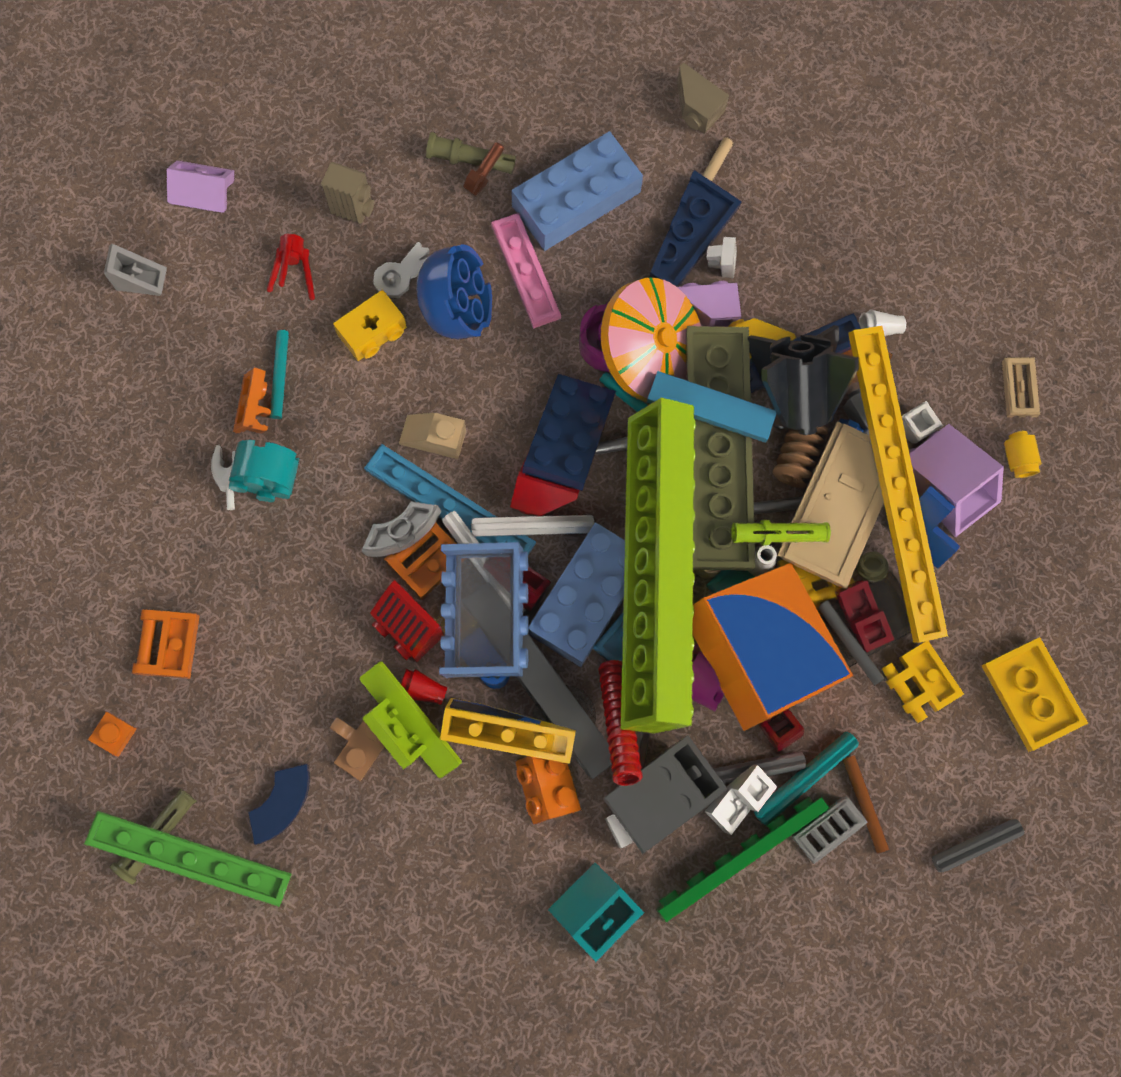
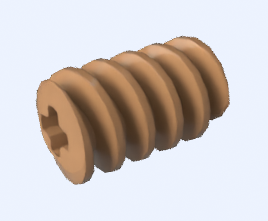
(796, 457)

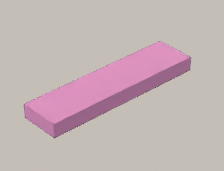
(526, 270)

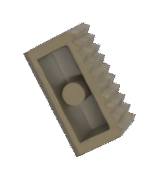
(347, 192)

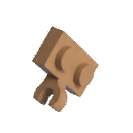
(360, 751)

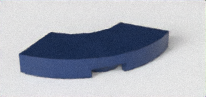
(283, 804)

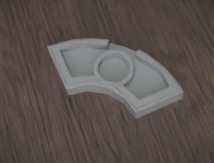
(402, 531)

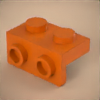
(547, 788)

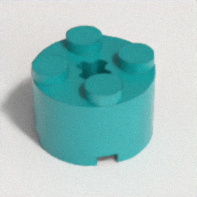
(263, 470)

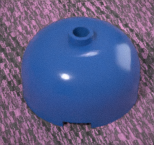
(444, 289)

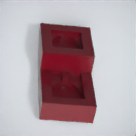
(863, 615)

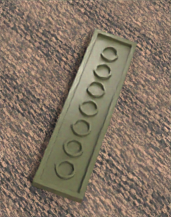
(723, 458)

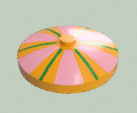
(646, 334)

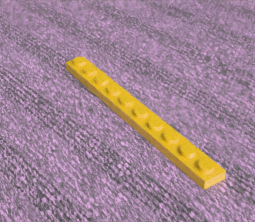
(898, 485)

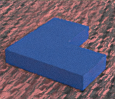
(934, 510)

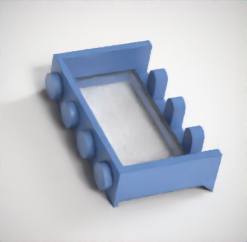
(484, 610)

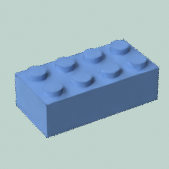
(577, 190)
(583, 597)

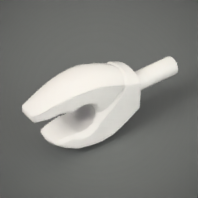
(221, 475)

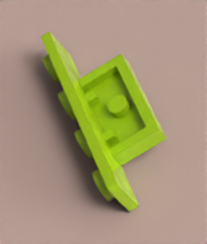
(403, 725)

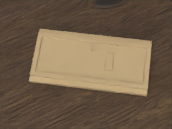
(845, 495)

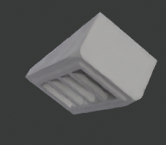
(847, 830)

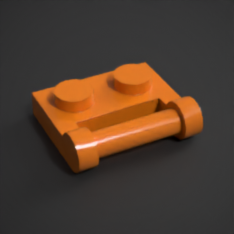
(426, 571)
(175, 645)

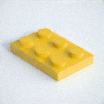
(1034, 694)

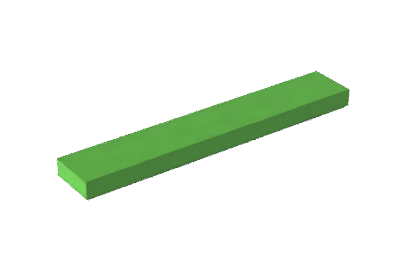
(187, 858)

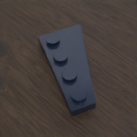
(697, 223)

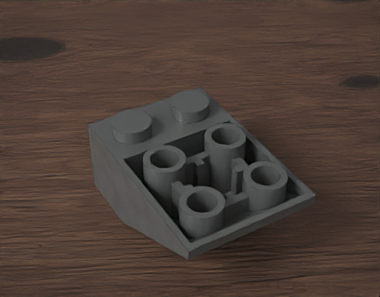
(668, 795)

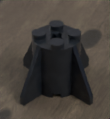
(804, 378)

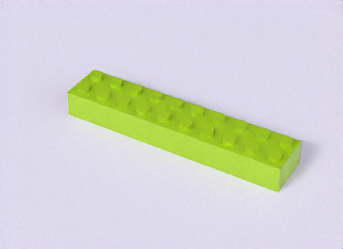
(659, 569)

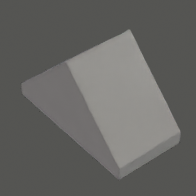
(133, 272)

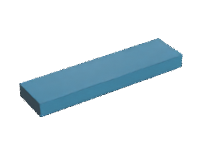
(716, 407)

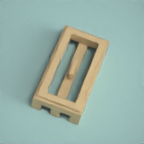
(1021, 411)

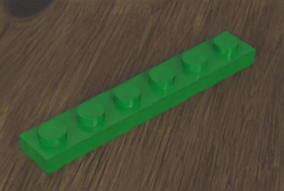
(730, 865)

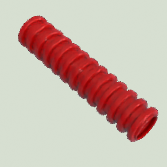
(622, 742)

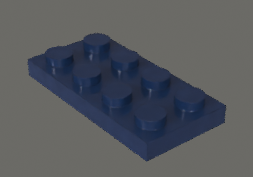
(569, 432)

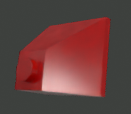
(539, 495)

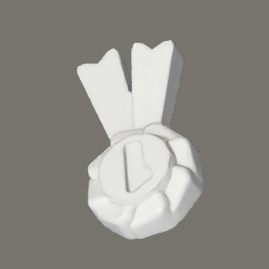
(395, 277)

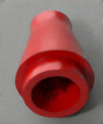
(423, 687)

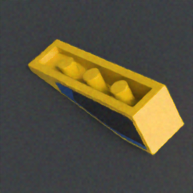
(505, 731)

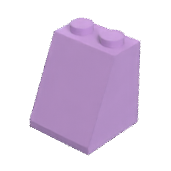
(960, 474)

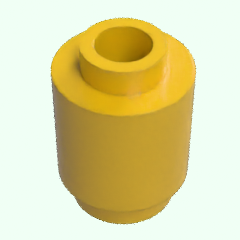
(1022, 454)

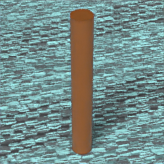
(866, 804)

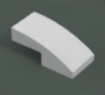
(744, 794)

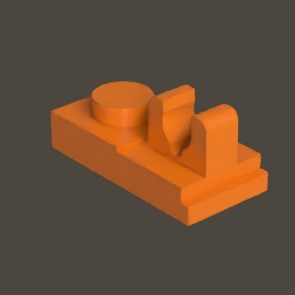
(252, 391)

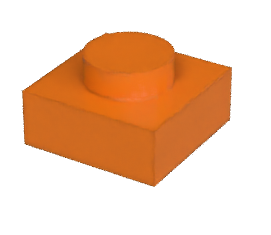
(112, 734)

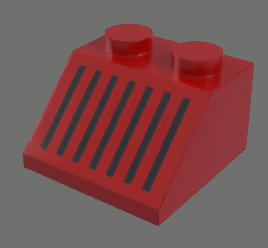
(405, 622)

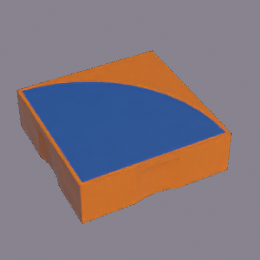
(767, 645)

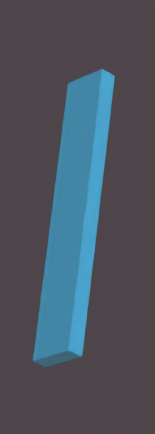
(426, 489)

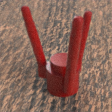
(290, 253)

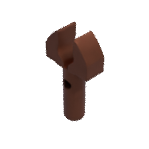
(476, 179)

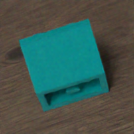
(596, 911)

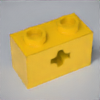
(374, 312)

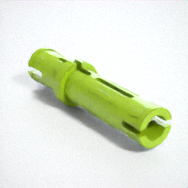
(744, 532)

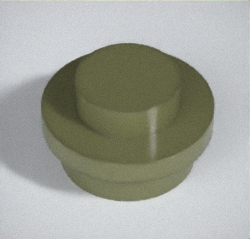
(872, 567)

